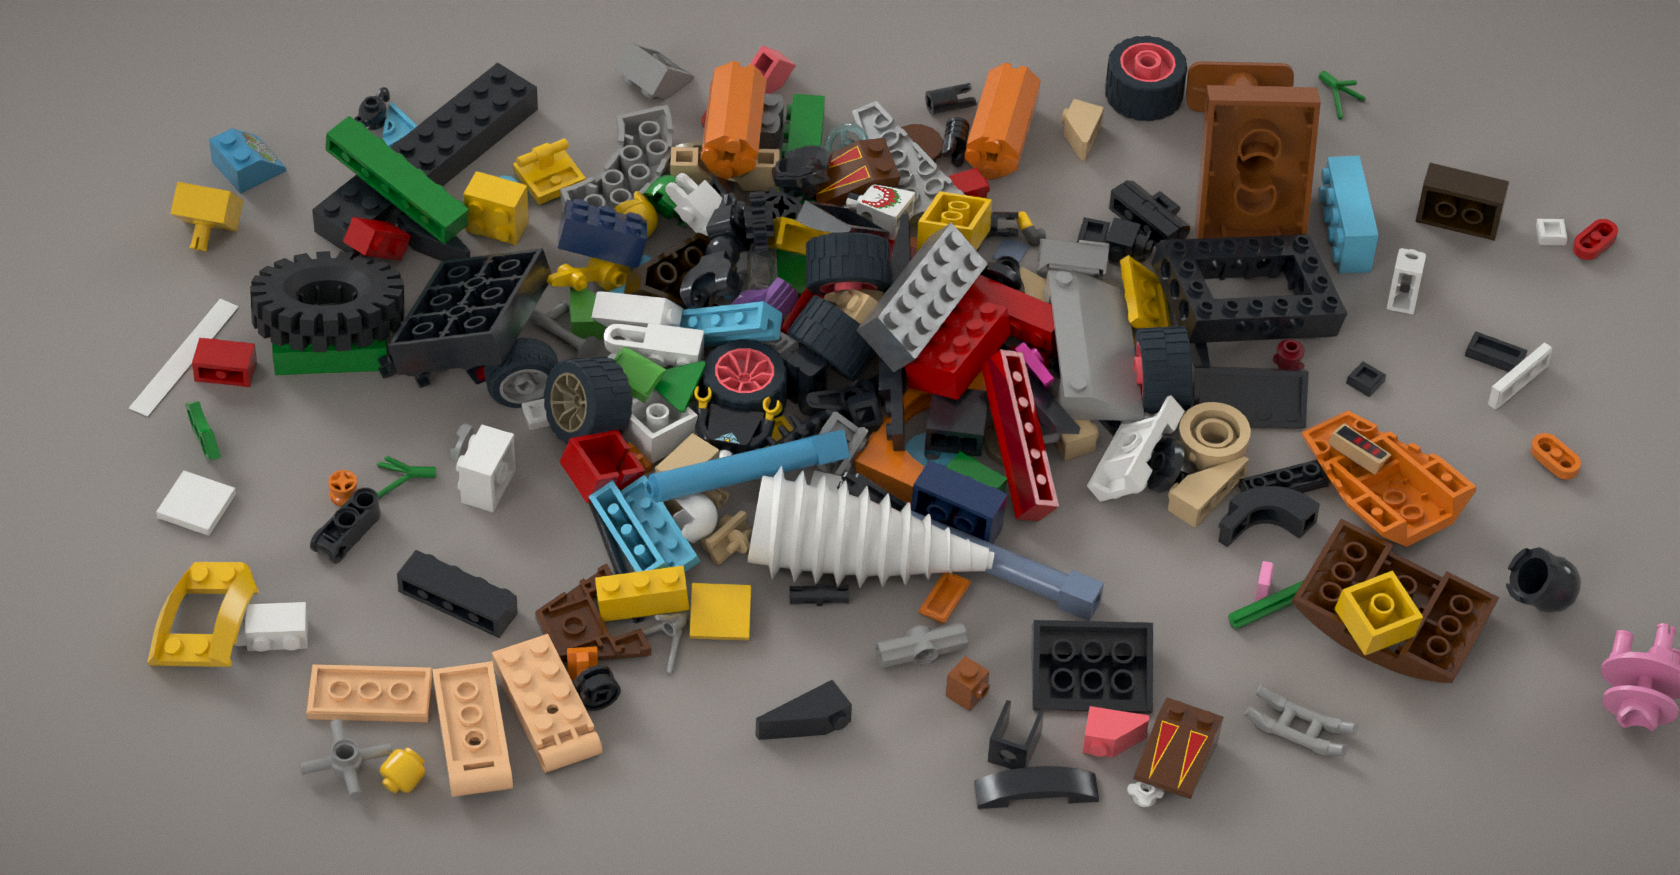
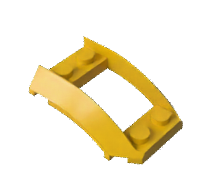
(204, 650)

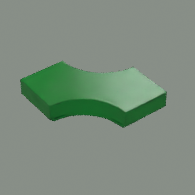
(202, 430)

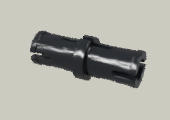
(819, 594)

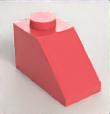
(773, 67)
(1113, 731)

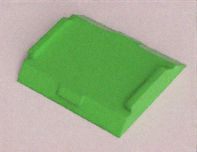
(641, 373)

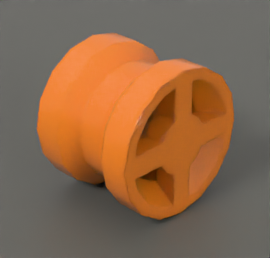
(338, 483)

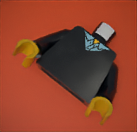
(733, 428)

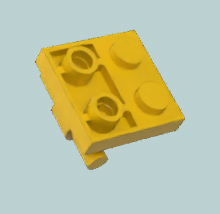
(547, 170)

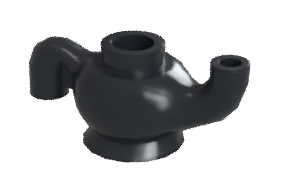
(373, 110)

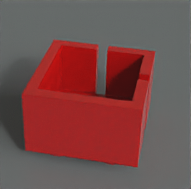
(595, 461)

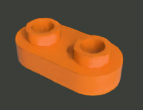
(1558, 458)

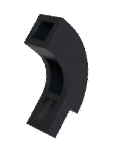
(1268, 506)

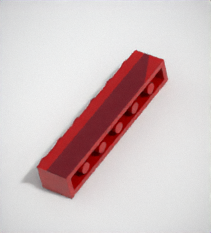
(1019, 435)

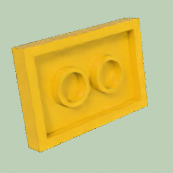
(1144, 296)

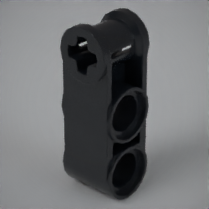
(347, 525)

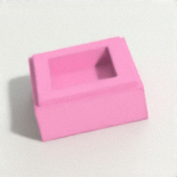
(1264, 580)

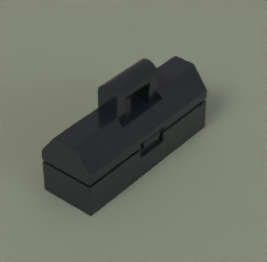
(1153, 212)

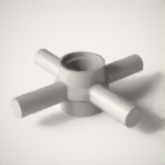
(343, 767)

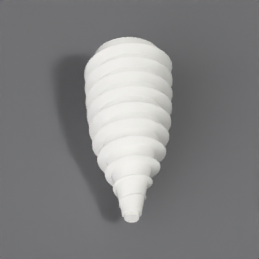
(851, 535)

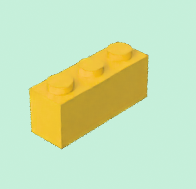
(642, 593)

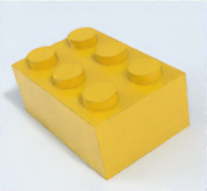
(967, 214)

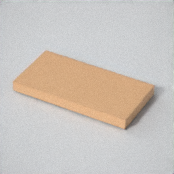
(370, 693)

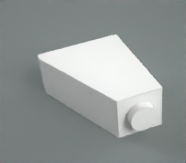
(635, 310)

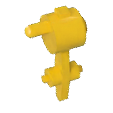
(601, 272)

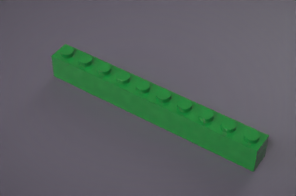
(805, 129)

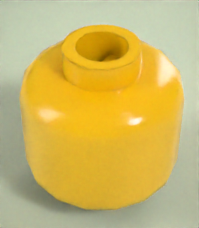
(402, 770)

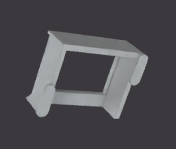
(1083, 257)

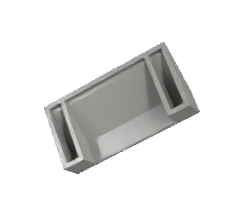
(1093, 348)

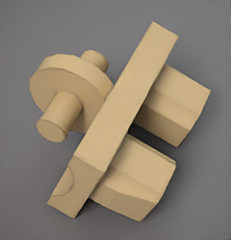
(730, 537)

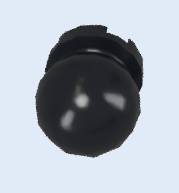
(1543, 580)

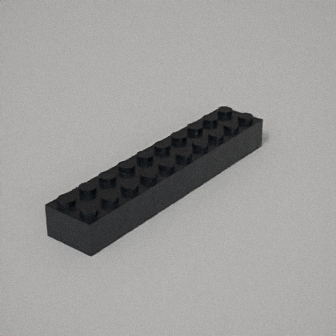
(437, 146)

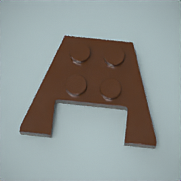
(576, 623)

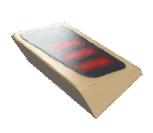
(1358, 448)

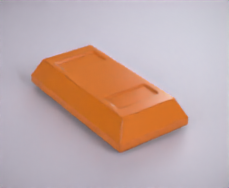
(944, 597)

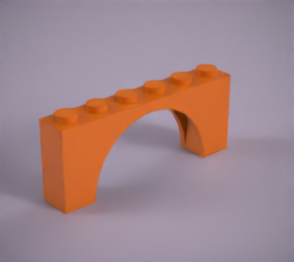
(898, 469)

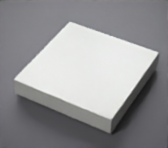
(196, 503)

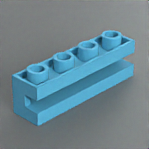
(734, 322)

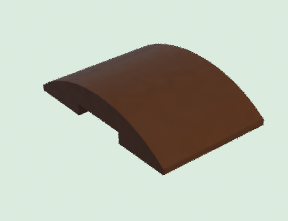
(1450, 606)

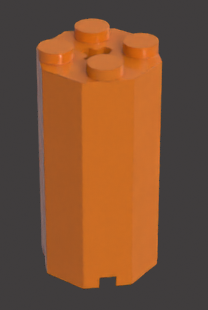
(733, 120)
(1002, 120)

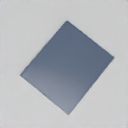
(1011, 248)

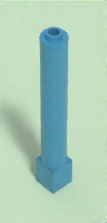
(747, 466)

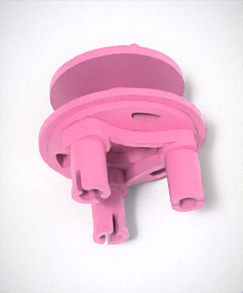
(1643, 681)

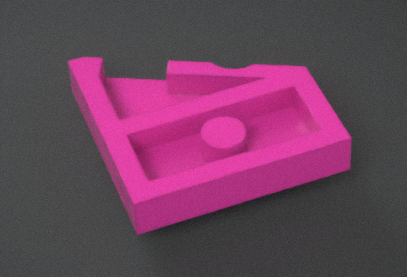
(1035, 365)

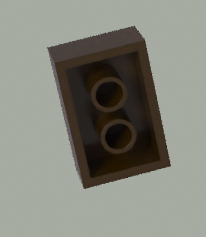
(1462, 201)

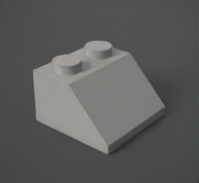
(652, 71)

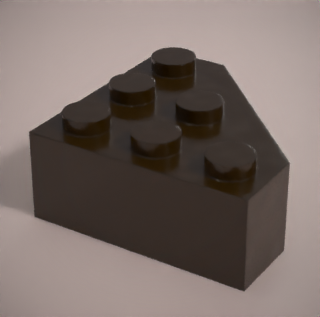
(665, 272)

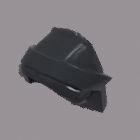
(802, 171)

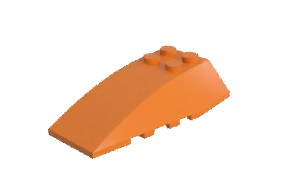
(1407, 496)

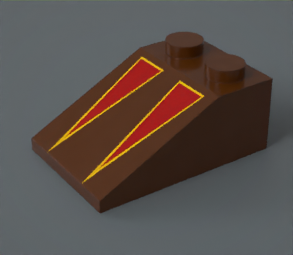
(856, 169)
(1179, 748)

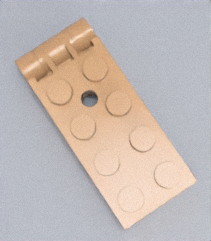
(546, 703)
(472, 729)

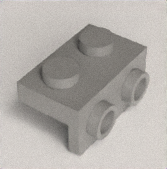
(855, 441)

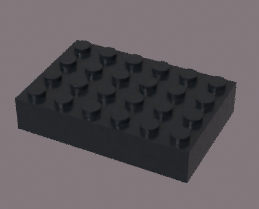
(470, 312)

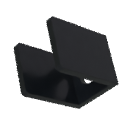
(1022, 753)

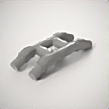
(1290, 710)

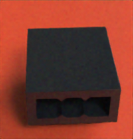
(957, 423)

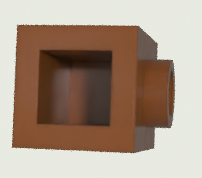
(967, 683)

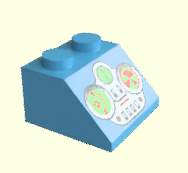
(244, 159)

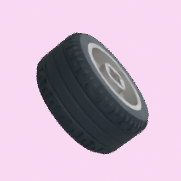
(522, 373)

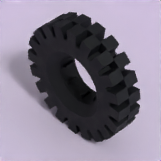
(286, 297)

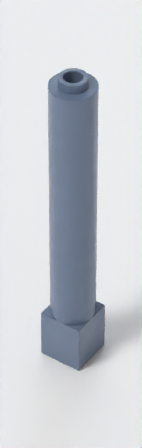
(1073, 592)

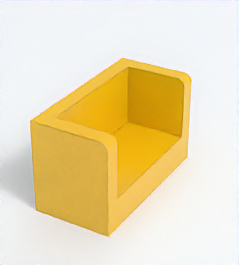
(792, 235)

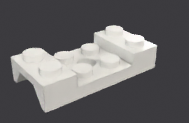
(1124, 464)

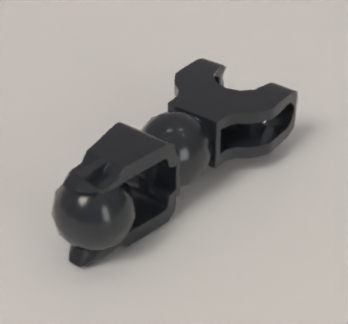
(718, 267)

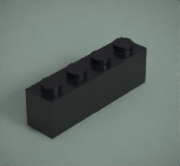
(457, 593)

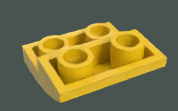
(720, 611)

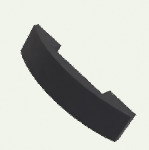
(1036, 783)

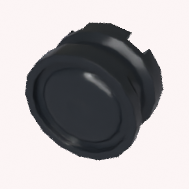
(597, 687)

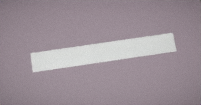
(182, 358)

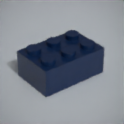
(602, 233)
(944, 491)

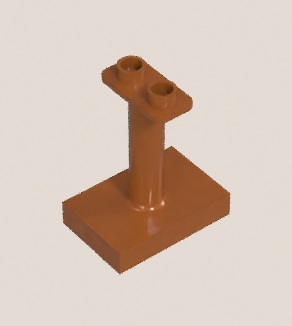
(1253, 149)

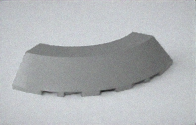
(640, 159)

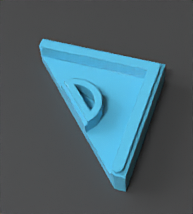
(396, 125)

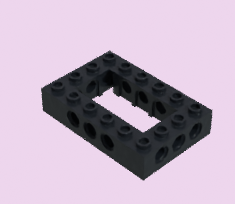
(1309, 313)

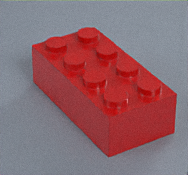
(959, 348)

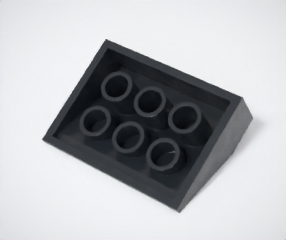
(1092, 665)

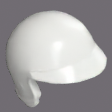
(697, 516)

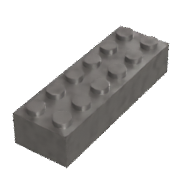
(922, 297)

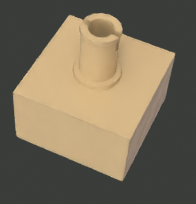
(690, 452)

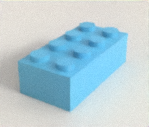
(1348, 214)

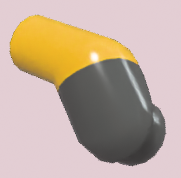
(1028, 229)

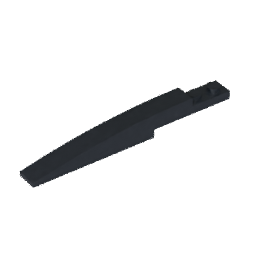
(891, 382)

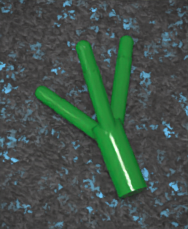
(1336, 86)
(411, 472)

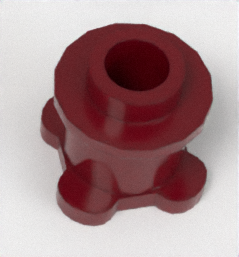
(1289, 355)

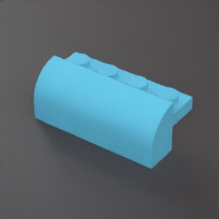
(643, 527)

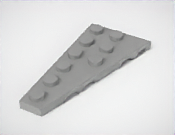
(915, 167)

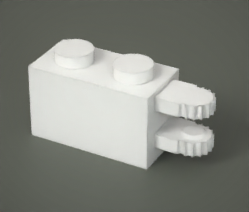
(693, 202)
(274, 627)

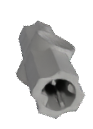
(921, 645)

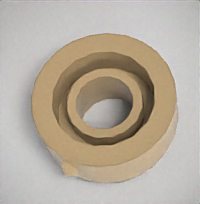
(1213, 423)

